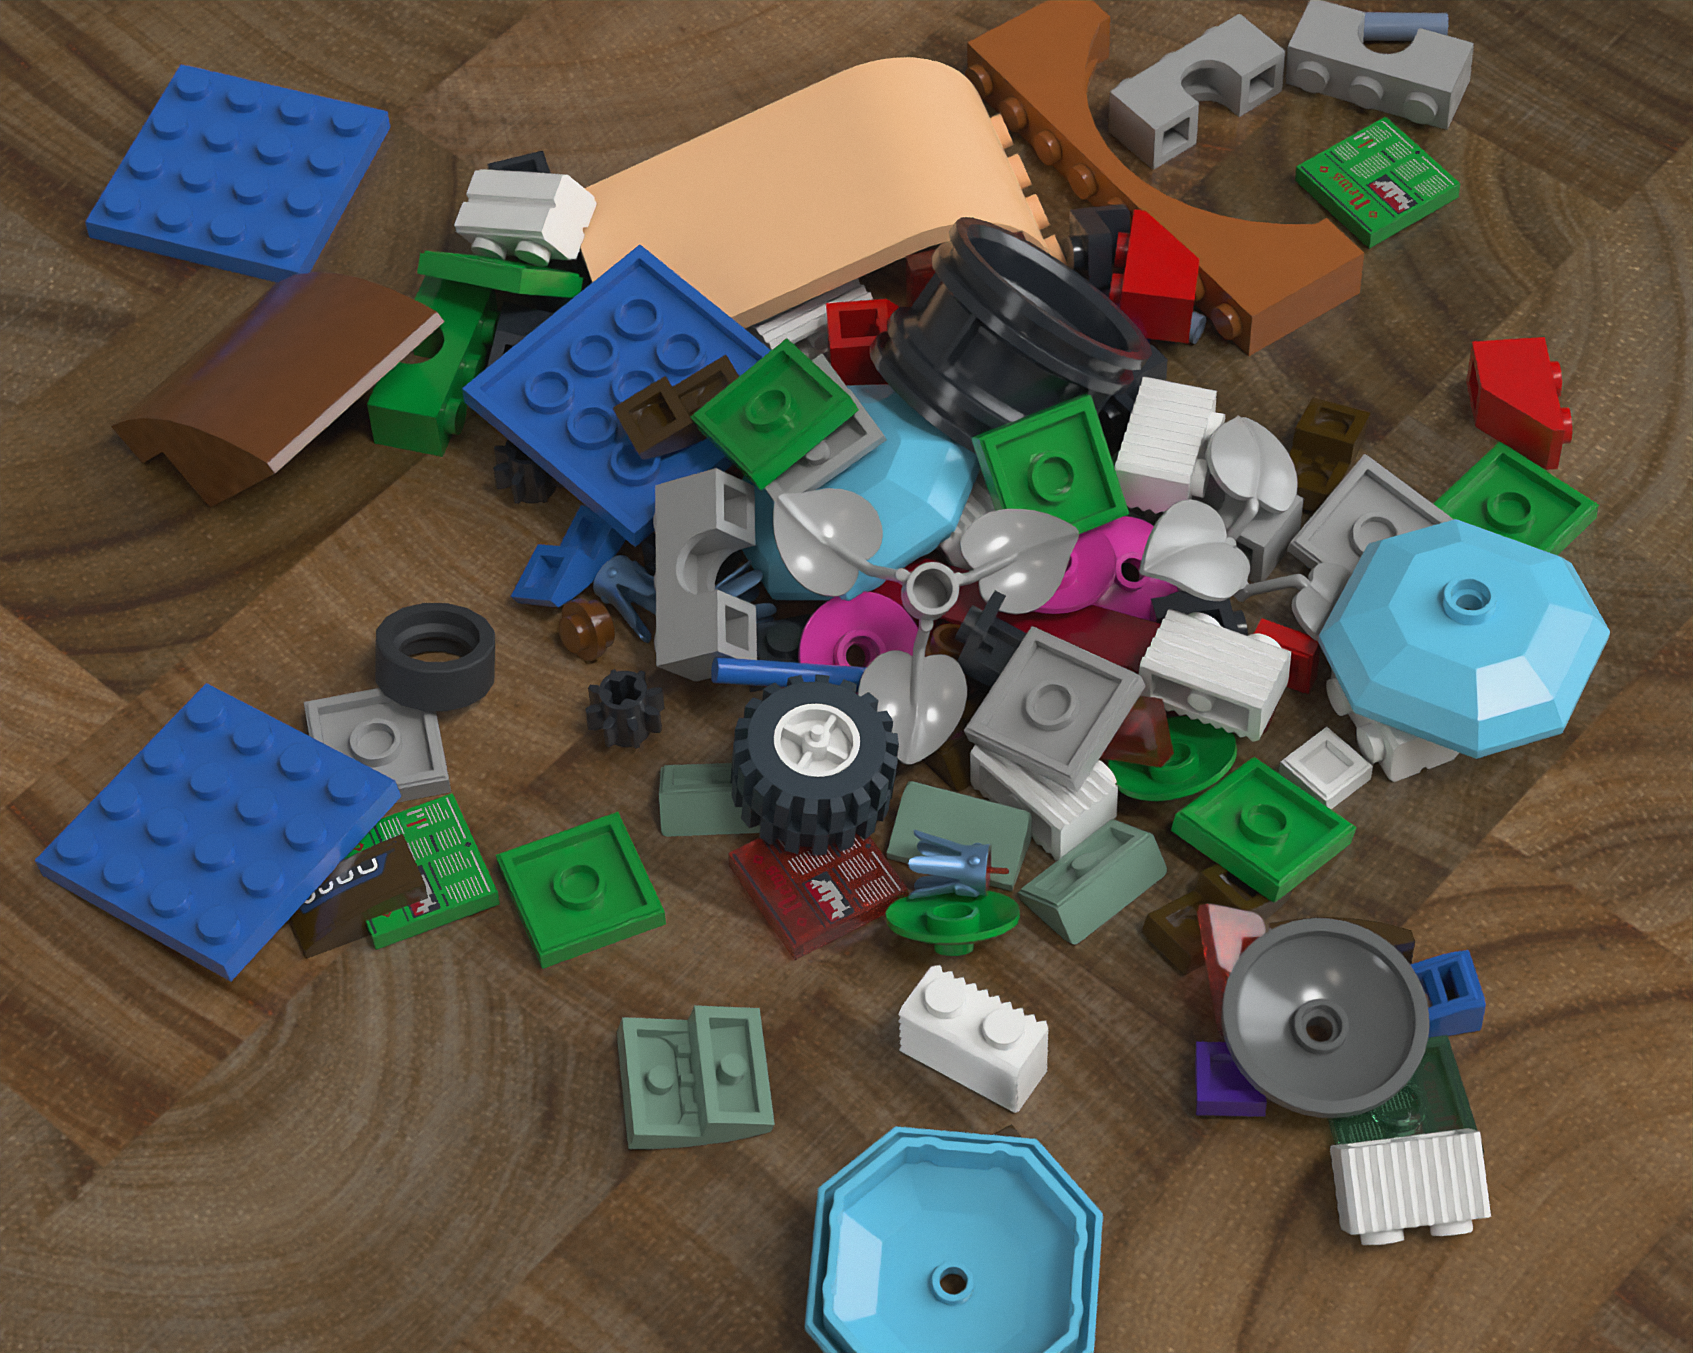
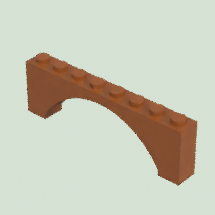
(1251, 275)

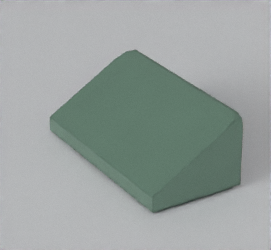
(699, 801)
(964, 822)
(1095, 880)

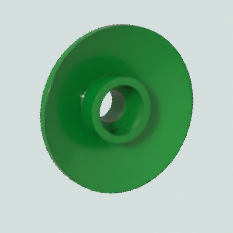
(1198, 761)
(953, 920)

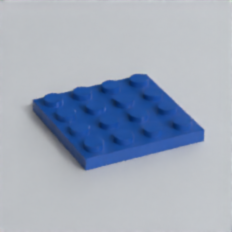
(238, 175)
(596, 351)
(218, 830)

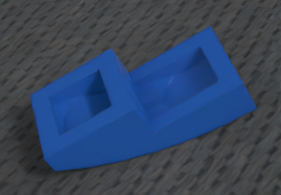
(564, 571)

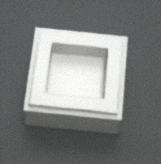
(1326, 768)

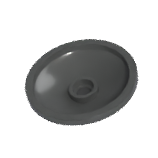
(1331, 979)

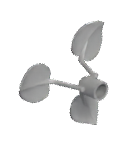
(1018, 552)
(1199, 556)

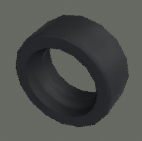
(435, 684)

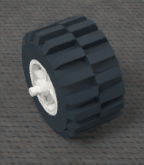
(814, 764)

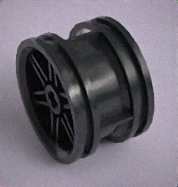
(1004, 336)

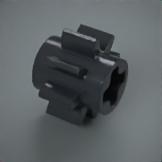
(524, 476)
(625, 708)

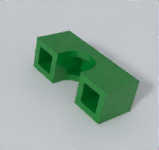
(424, 402)

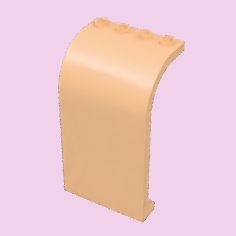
(818, 189)

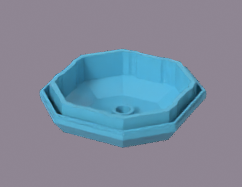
(911, 480)
(1455, 673)
(962, 1207)

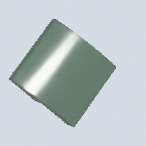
(694, 1078)

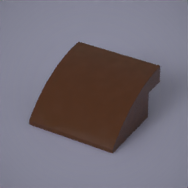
(274, 379)

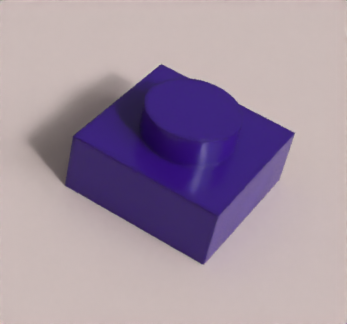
(1221, 1085)

